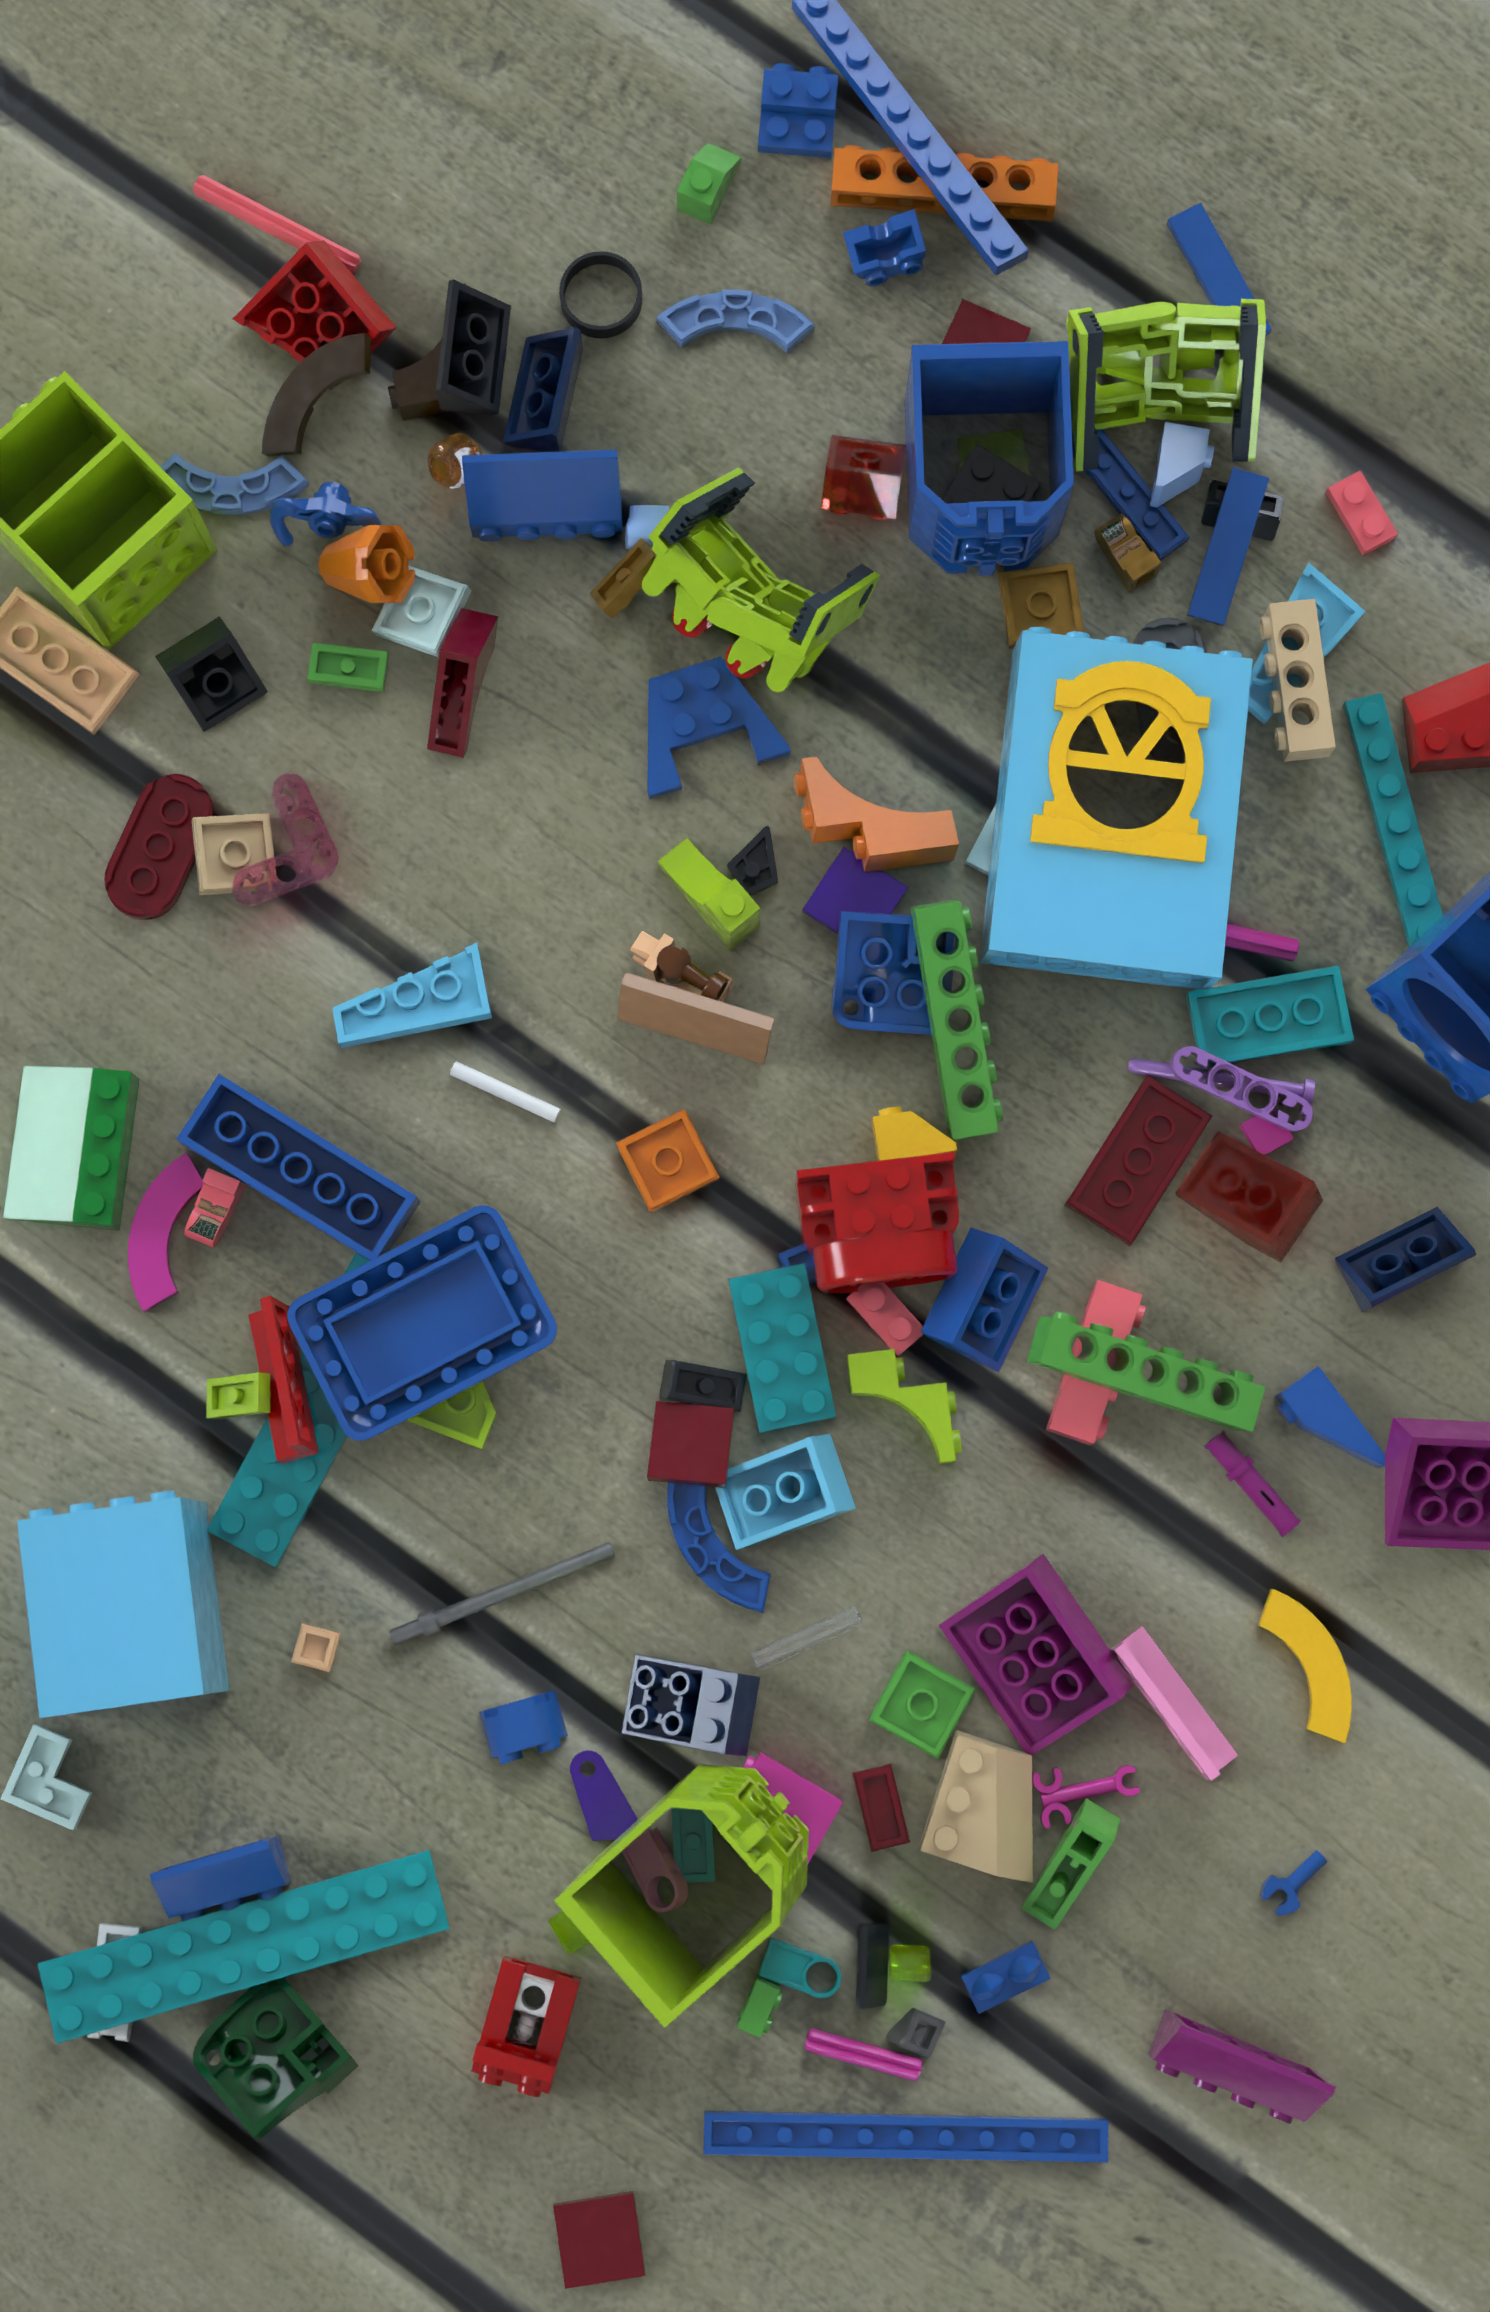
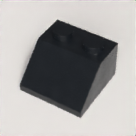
(211, 673)

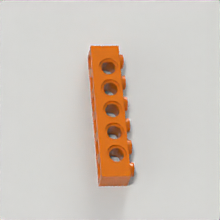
(890, 193)

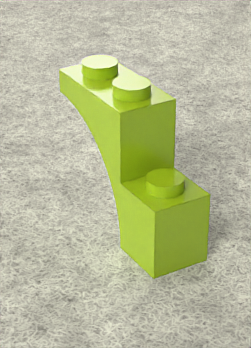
(879, 1376)

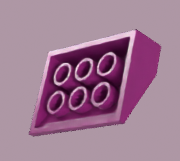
(1437, 1484)
(1036, 1655)
(1238, 2067)

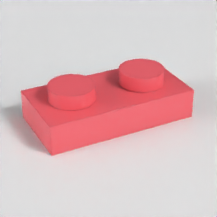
(1361, 513)
(886, 1316)

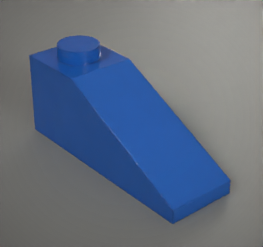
(1322, 1412)

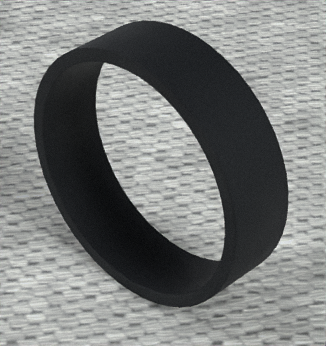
(596, 258)

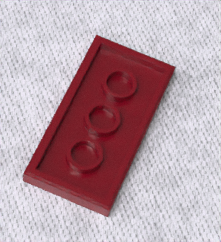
(1138, 1160)

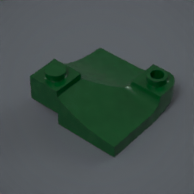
(271, 2056)

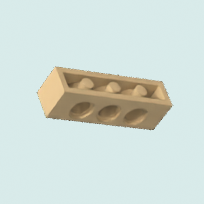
(1300, 622)

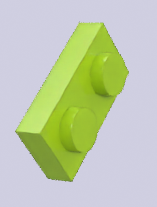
(238, 1395)

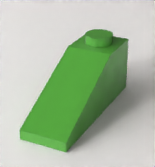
(1072, 1863)

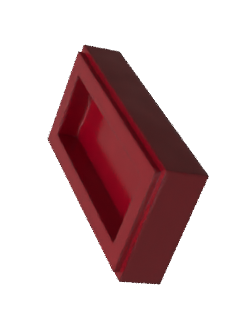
(881, 1807)

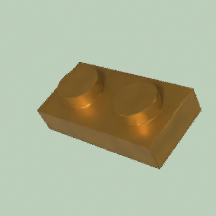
(624, 579)

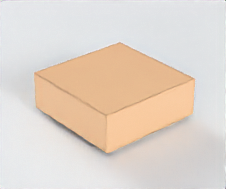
(316, 1647)

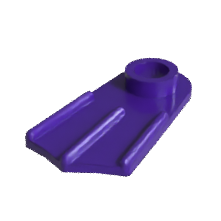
(601, 1798)

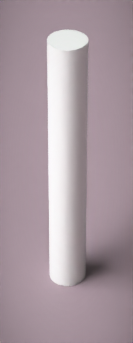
(505, 1091)

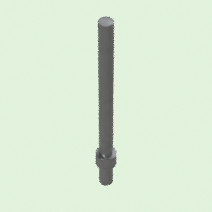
(430, 1621)

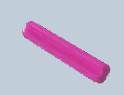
(1261, 943)
(863, 2054)

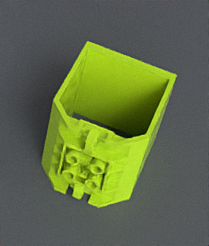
(633, 1934)

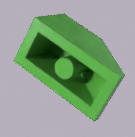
(706, 182)

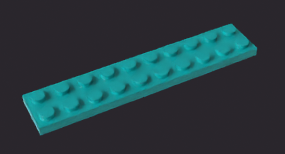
(243, 1946)

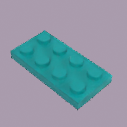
(1271, 1016)
(782, 1347)

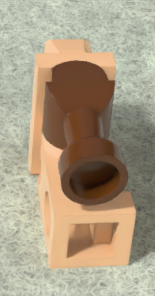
(674, 967)

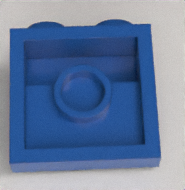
(798, 111)

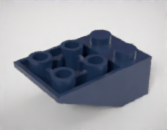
(691, 1705)

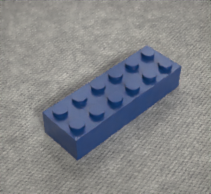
(298, 1169)

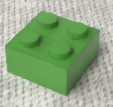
(755, 2014)

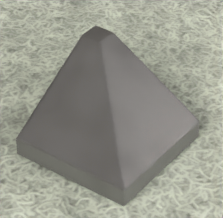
(917, 2032)

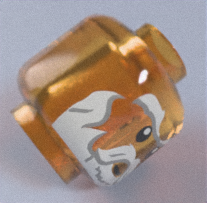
(446, 459)

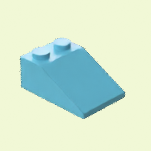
(784, 1491)

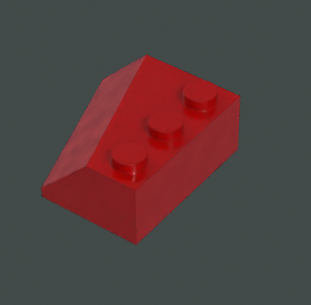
(1450, 723)

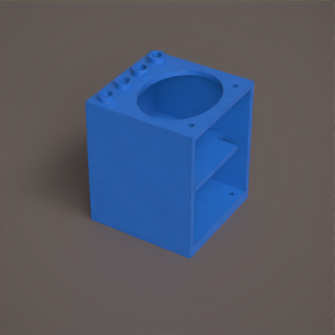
(1443, 993)

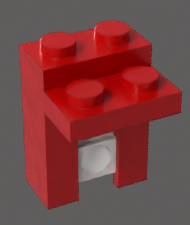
(514, 2060)

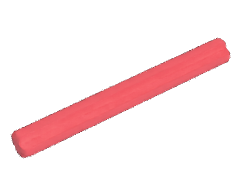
(267, 219)

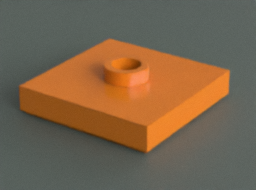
(667, 1160)

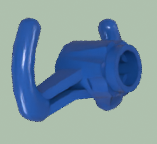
(325, 512)

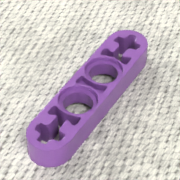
(1239, 1093)

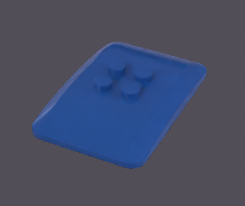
(422, 1323)

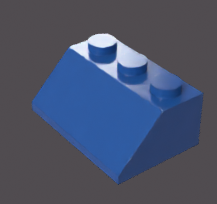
(985, 1299)
(222, 1879)

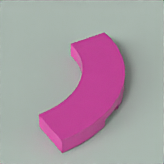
(152, 1229)

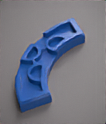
(706, 1552)

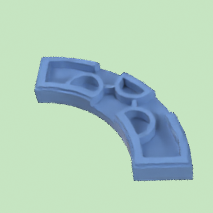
(735, 311)
(236, 494)

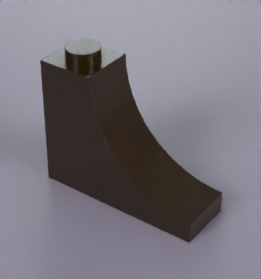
(416, 387)

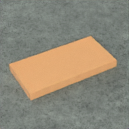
(60, 662)

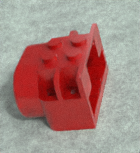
(880, 1221)

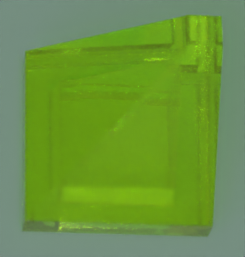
(567, 1933)

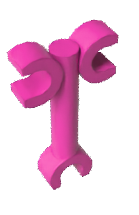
(1054, 1796)

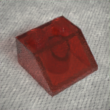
(863, 477)

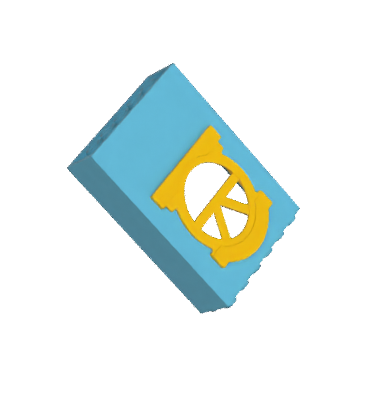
(1101, 896)

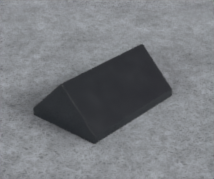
(472, 351)

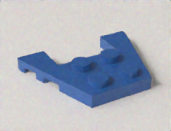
(697, 707)

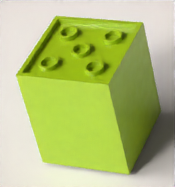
(94, 512)

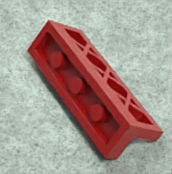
(289, 1403)

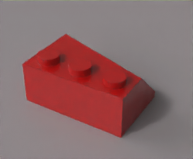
(313, 304)

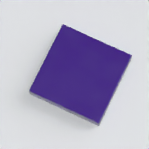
(853, 890)

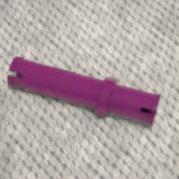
(1252, 1483)

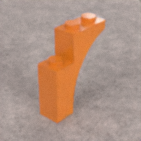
(879, 834)

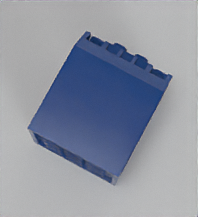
(988, 381)

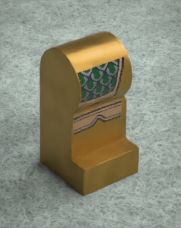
(1127, 553)

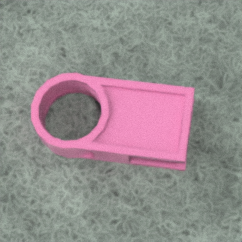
(649, 1862)

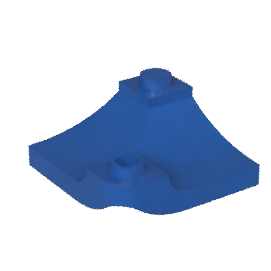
(882, 973)

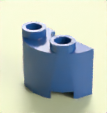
(886, 248)
(524, 1725)

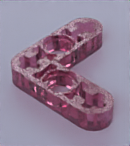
(300, 858)

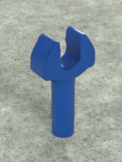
(1292, 1883)

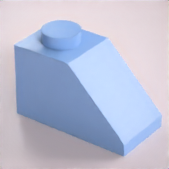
(1179, 461)

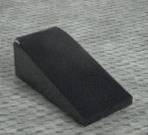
(702, 1385)

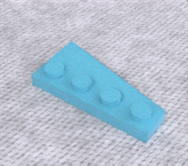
(1336, 617)
(431, 999)

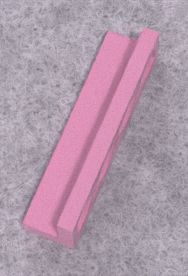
(1174, 1703)

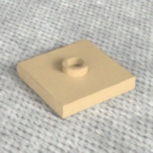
(228, 845)

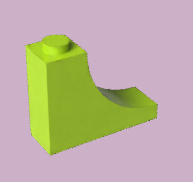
(715, 897)

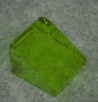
(909, 1963)

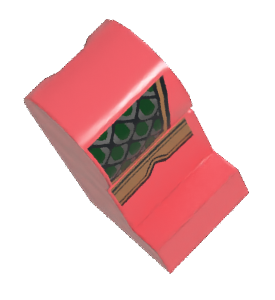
(213, 1208)

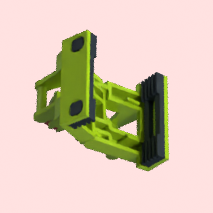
(1186, 339)
(735, 590)

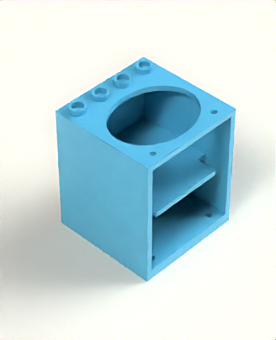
(122, 1604)

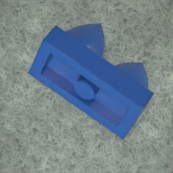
(1005, 1976)

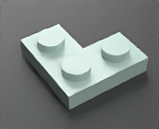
(35, 1783)

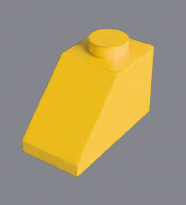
(907, 1135)

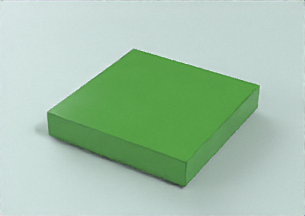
(922, 1704)

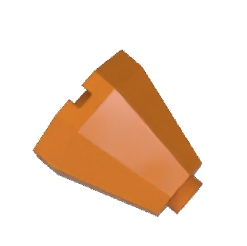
(370, 564)

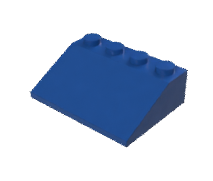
(543, 494)

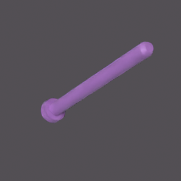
(1220, 1079)

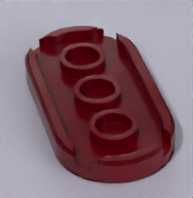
(156, 847)

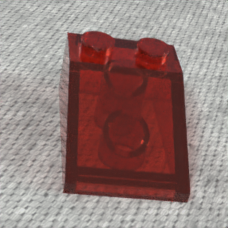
(1251, 1195)

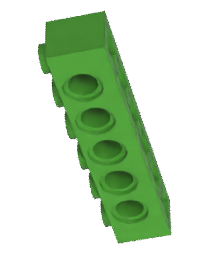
(928, 924)
(1053, 1351)

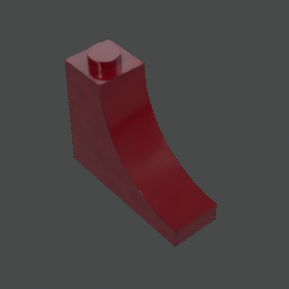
(459, 680)

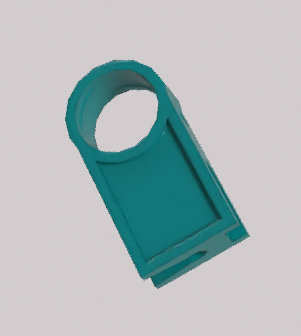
(789, 1965)

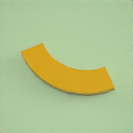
(1320, 1659)

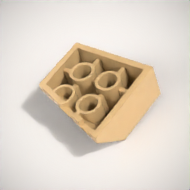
(983, 1809)

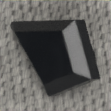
(755, 864)

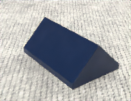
(544, 390)
(1403, 1258)

